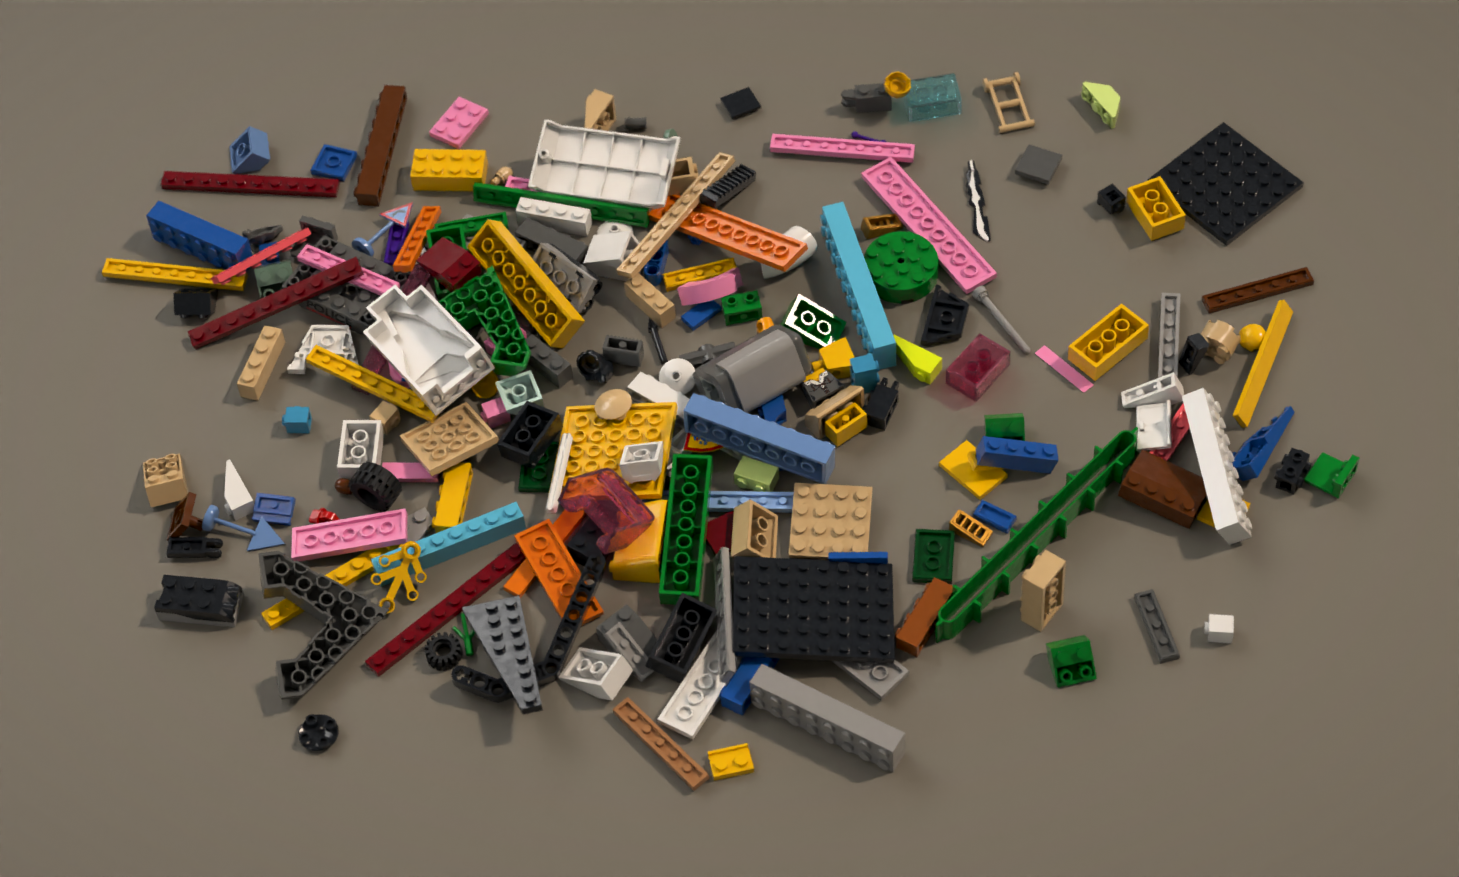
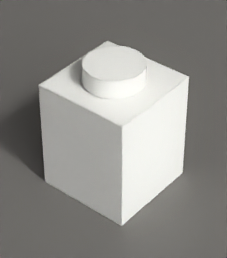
(1219, 628)

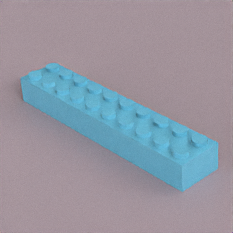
(858, 285)

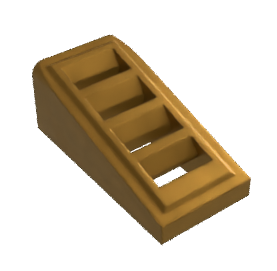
(871, 230)
(960, 530)

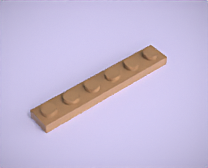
(661, 743)

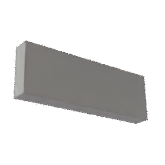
(626, 645)

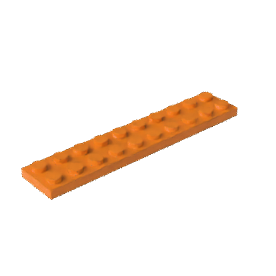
(737, 235)

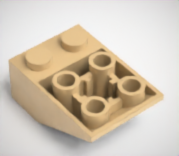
(164, 480)

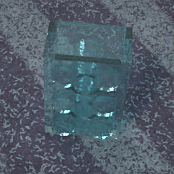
(933, 98)

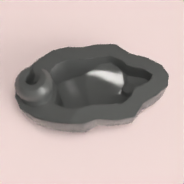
(262, 234)

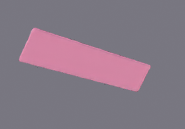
(1064, 369)

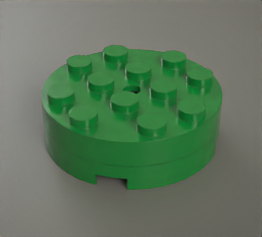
(902, 266)

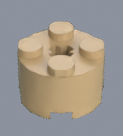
(1221, 340)

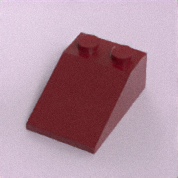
(450, 264)

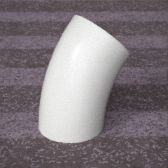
(799, 234)

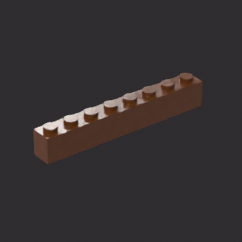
(381, 145)

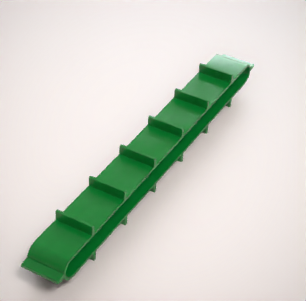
(950, 629)

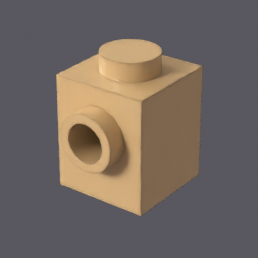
(387, 414)

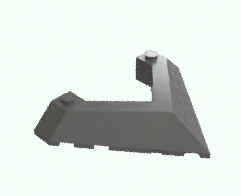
(343, 612)

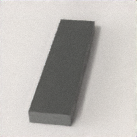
(1156, 626)

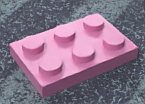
(458, 122)

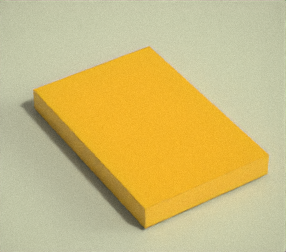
(976, 482)

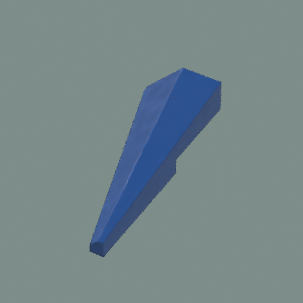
(1258, 448)

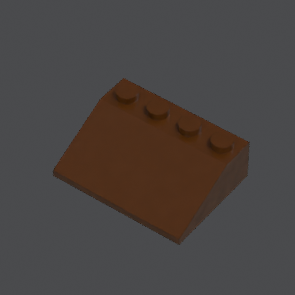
(1164, 489)

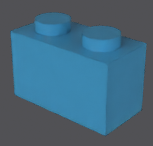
(864, 372)

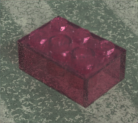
(978, 367)

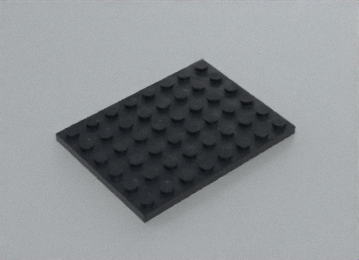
(813, 610)

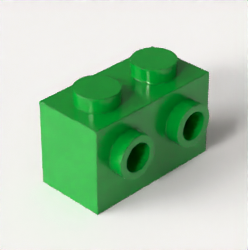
(741, 307)

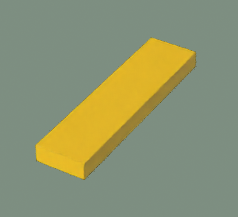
(697, 273)

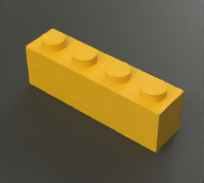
(453, 496)

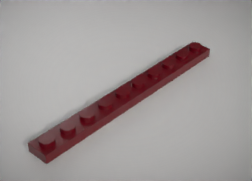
(250, 184)
(275, 303)
(445, 610)

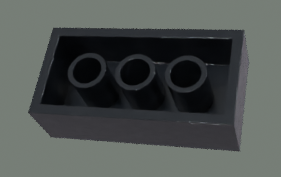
(681, 638)

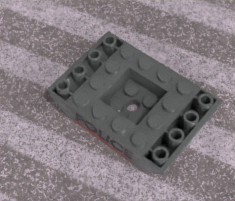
(335, 303)

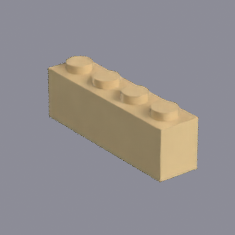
(261, 363)

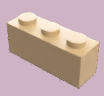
(650, 300)

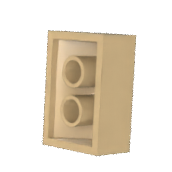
(816, 417)
(754, 531)

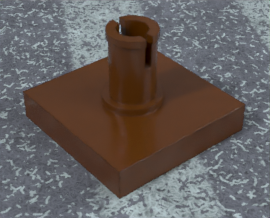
(183, 518)

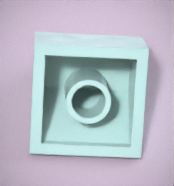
(517, 390)

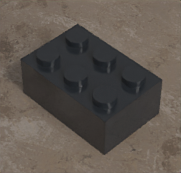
(530, 434)

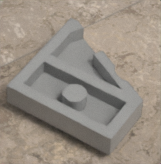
(418, 525)

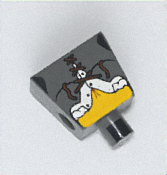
(820, 386)

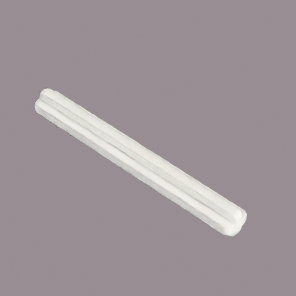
(559, 473)

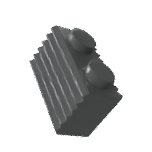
(623, 350)

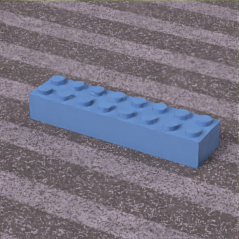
(759, 438)

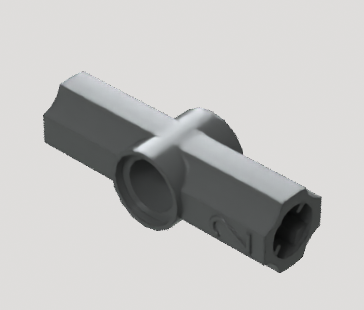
(706, 353)

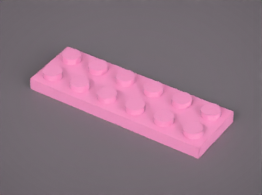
(349, 535)

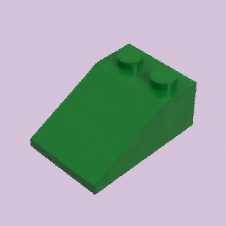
(813, 323)

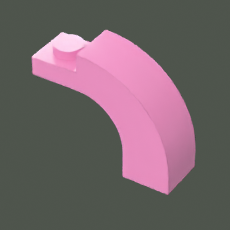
(711, 288)

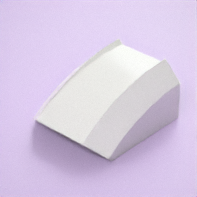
(642, 461)

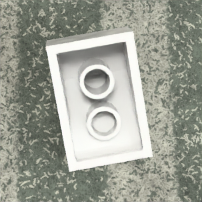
(597, 672)

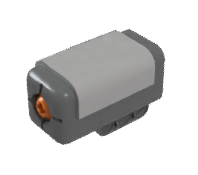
(755, 369)

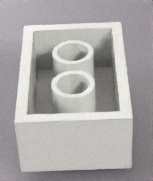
(359, 443)

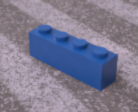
(1016, 454)
(737, 694)

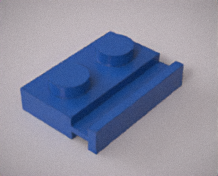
(274, 508)

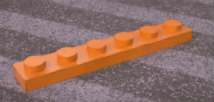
(416, 239)

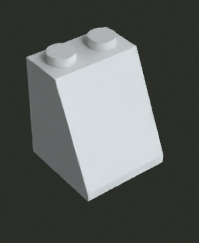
(608, 253)

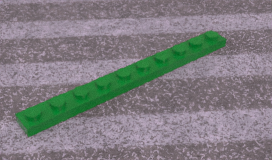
(599, 209)

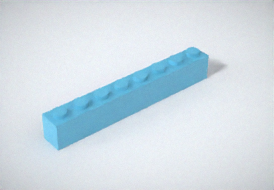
(459, 539)

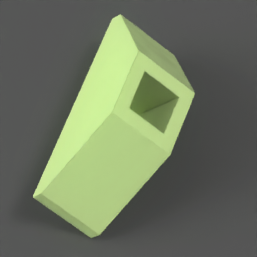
(1103, 101)

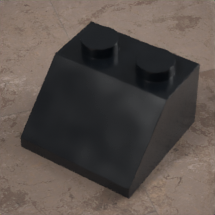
(195, 302)

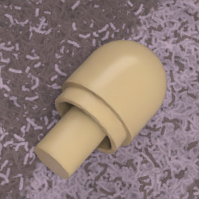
(502, 176)

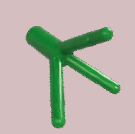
(467, 638)

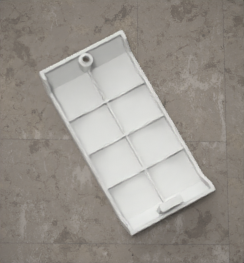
(604, 165)

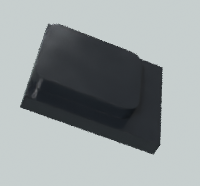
(740, 103)

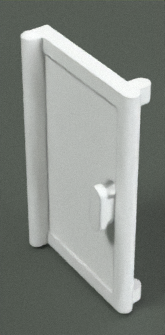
(1153, 426)

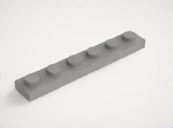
(1169, 334)

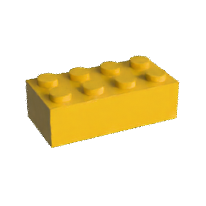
(448, 169)
(1108, 342)

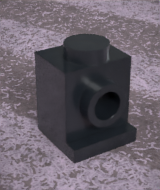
(1111, 199)

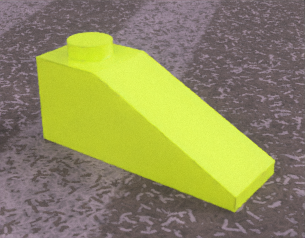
(920, 362)

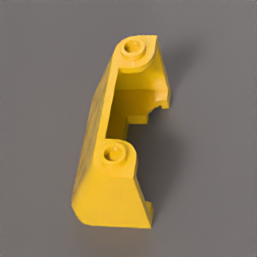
(643, 556)

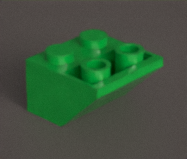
(1005, 426)
(1071, 660)

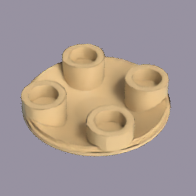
(613, 404)

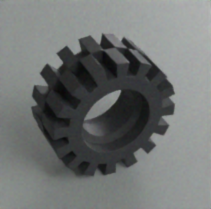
(447, 660)

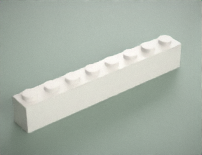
(648, 390)

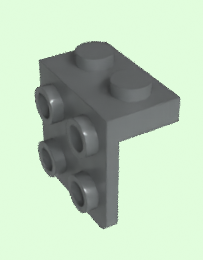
(317, 231)

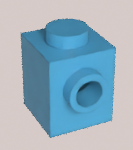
(297, 419)

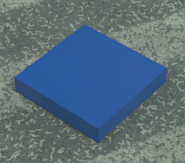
(334, 162)

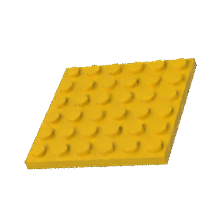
(601, 442)

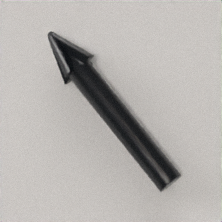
(652, 326)

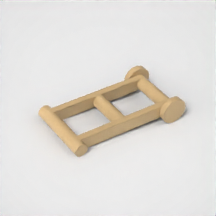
(1015, 81)

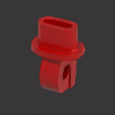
(322, 516)

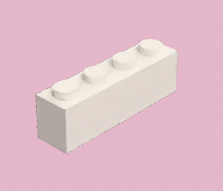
(558, 216)

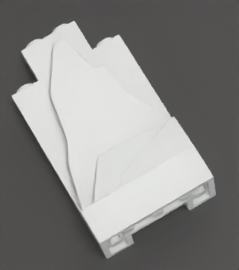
(426, 346)

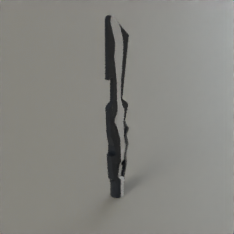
(980, 222)

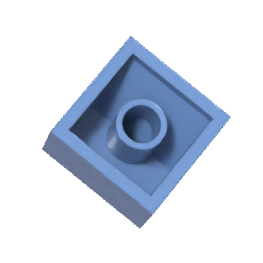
(249, 151)

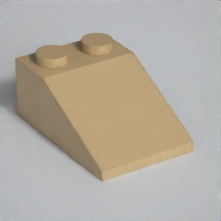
(600, 111)

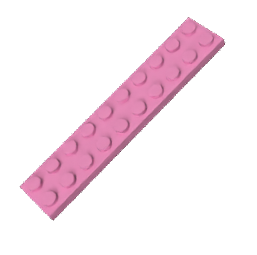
(925, 219)

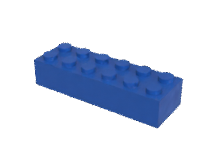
(197, 236)

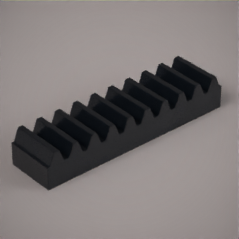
(728, 186)

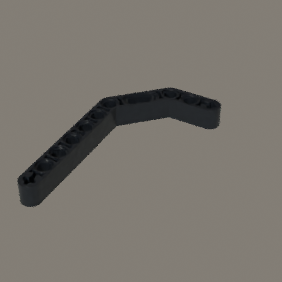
(558, 642)

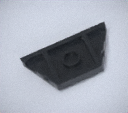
(945, 318)

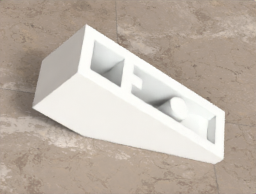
(1154, 392)
(236, 495)

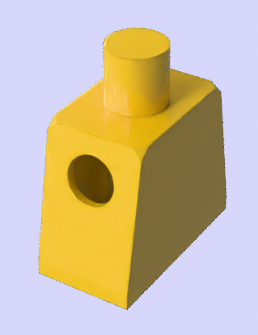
(835, 359)

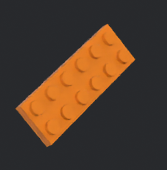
(554, 568)

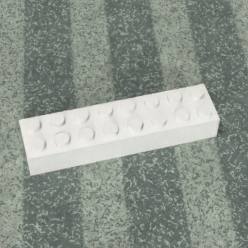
(1216, 466)

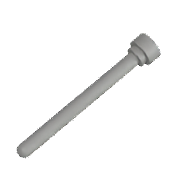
(981, 295)

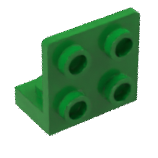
(1332, 474)

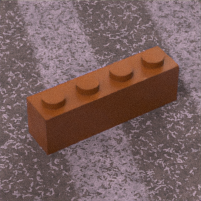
(922, 621)

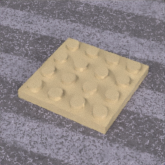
(449, 439)
(829, 520)

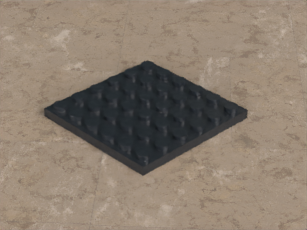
(1227, 183)

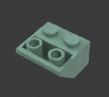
(272, 277)

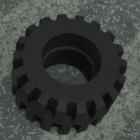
(375, 486)

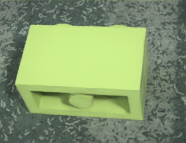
(756, 475)

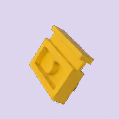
(730, 761)

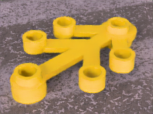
(400, 573)

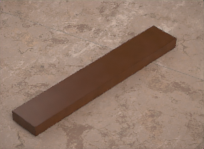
(1257, 290)

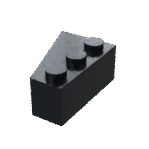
(584, 543)

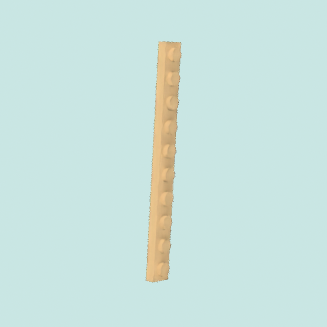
(674, 216)

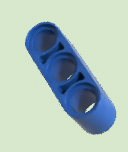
(655, 266)

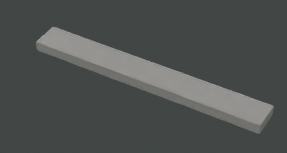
(724, 615)

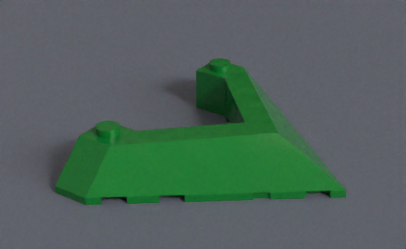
(486, 304)

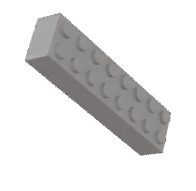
(827, 718)

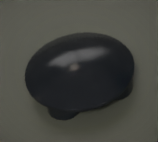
(318, 732)

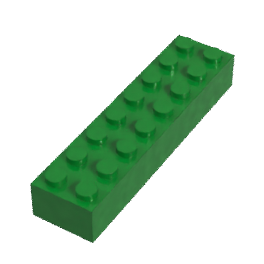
(686, 527)

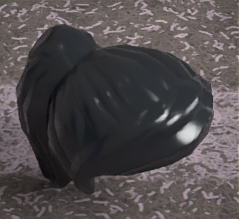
(594, 366)

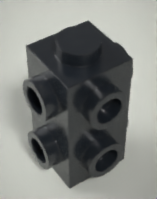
(1291, 474)

